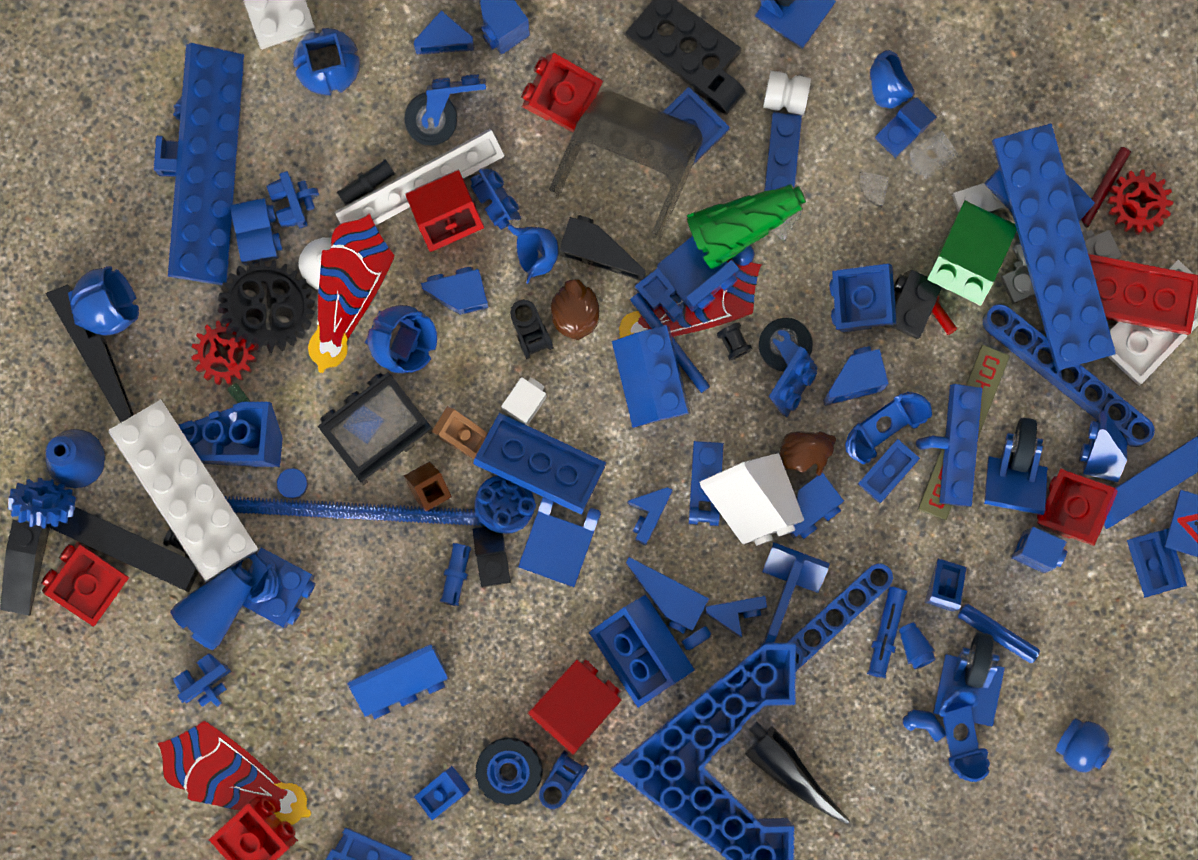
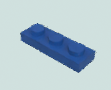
(783, 150)

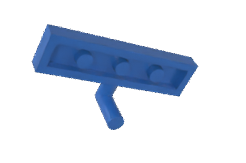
(958, 445)

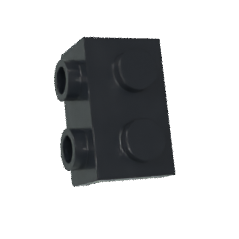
(913, 302)

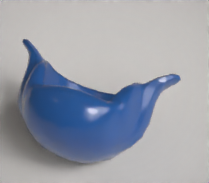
(528, 243)

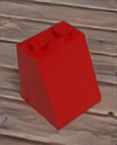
(576, 705)

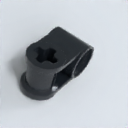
(530, 330)

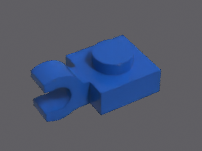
(658, 292)

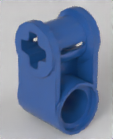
(563, 779)

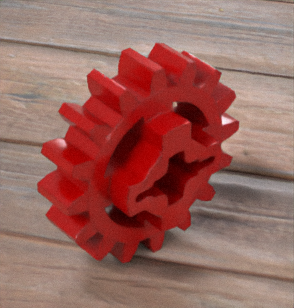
(1139, 214)
(213, 358)

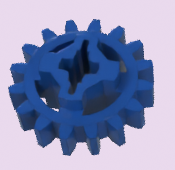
(41, 503)

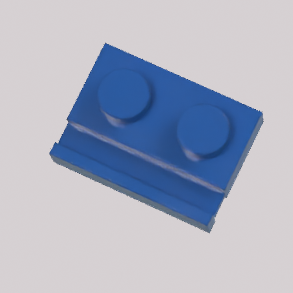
(1156, 565)

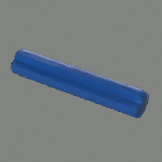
(1000, 633)

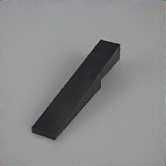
(95, 354)
(129, 548)

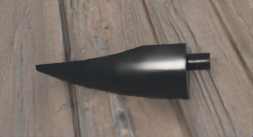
(781, 762)

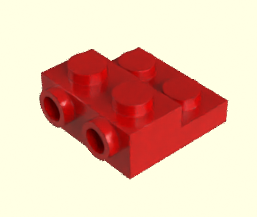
(560, 91)
(1076, 507)
(83, 583)
(254, 833)

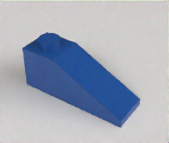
(675, 601)

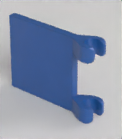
(558, 546)

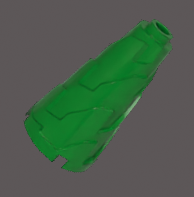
(733, 226)

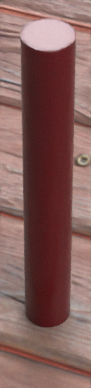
(1106, 183)

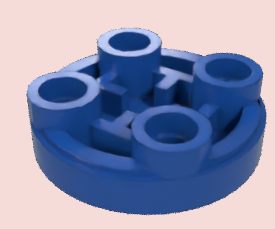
(504, 505)

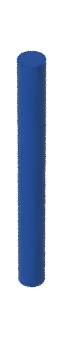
(683, 360)

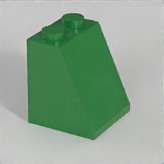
(972, 252)

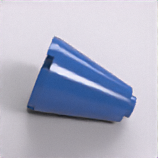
(75, 458)
(214, 606)

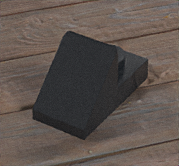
(491, 557)

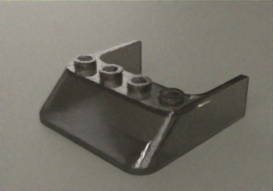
(640, 136)

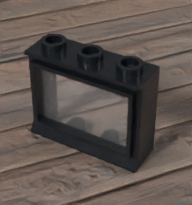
(374, 426)

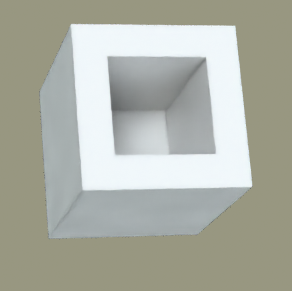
(525, 400)

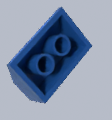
(651, 376)
(641, 650)
(399, 682)

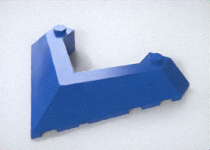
(673, 759)

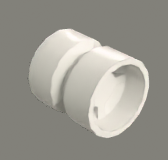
(787, 92)

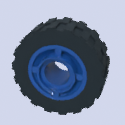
(509, 790)

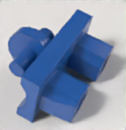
(285, 188)
(213, 673)

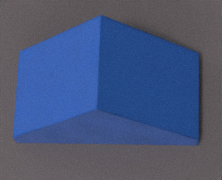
(443, 36)
(946, 585)

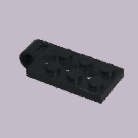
(711, 84)

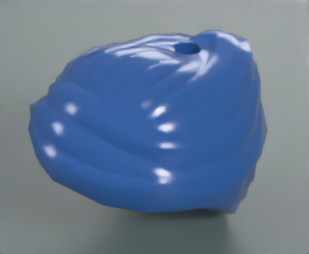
(889, 81)

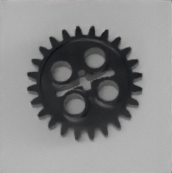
(239, 306)

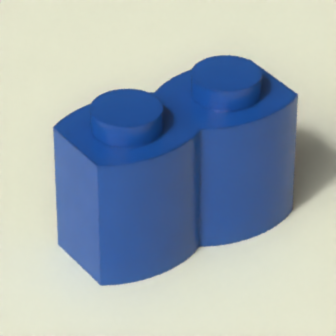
(255, 231)

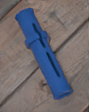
(896, 597)

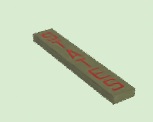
(986, 375)

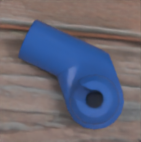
(924, 720)

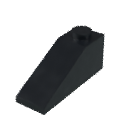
(594, 247)
(22, 566)

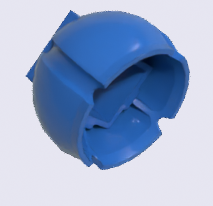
(331, 78)
(103, 302)
(412, 343)

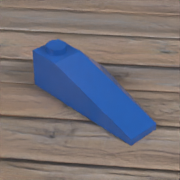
(237, 436)

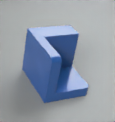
(165, 157)

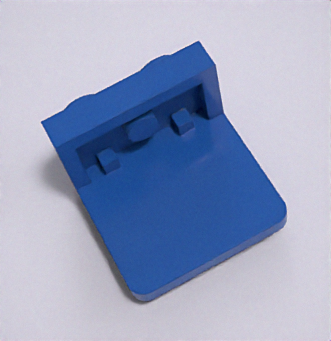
(694, 278)

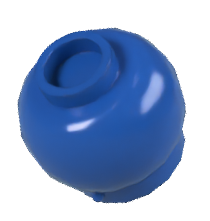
(1084, 746)

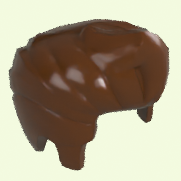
(575, 310)
(803, 449)

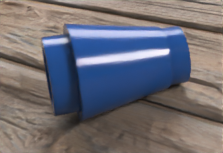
(916, 646)

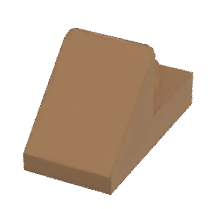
(460, 432)

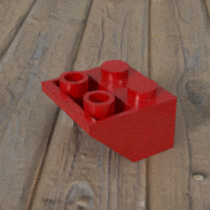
(444, 210)

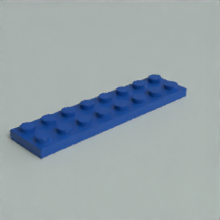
(206, 164)
(1053, 247)

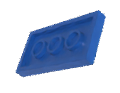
(540, 463)

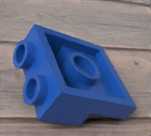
(863, 297)
(293, 586)

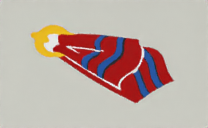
(347, 285)
(727, 307)
(225, 774)

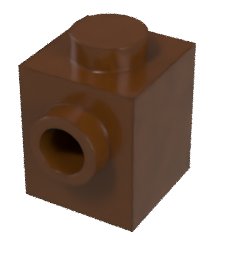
(427, 486)

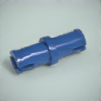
(455, 574)

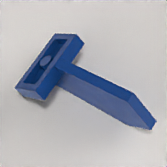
(794, 569)

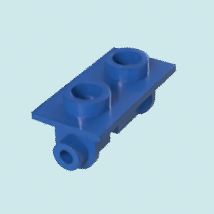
(490, 186)

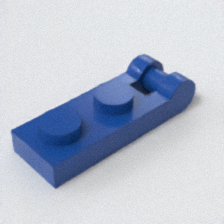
(705, 463)

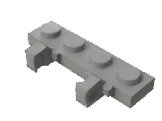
(1019, 283)

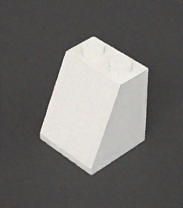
(755, 499)

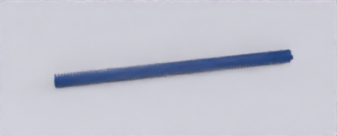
(353, 512)

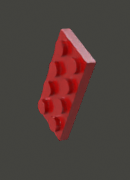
(1146, 294)

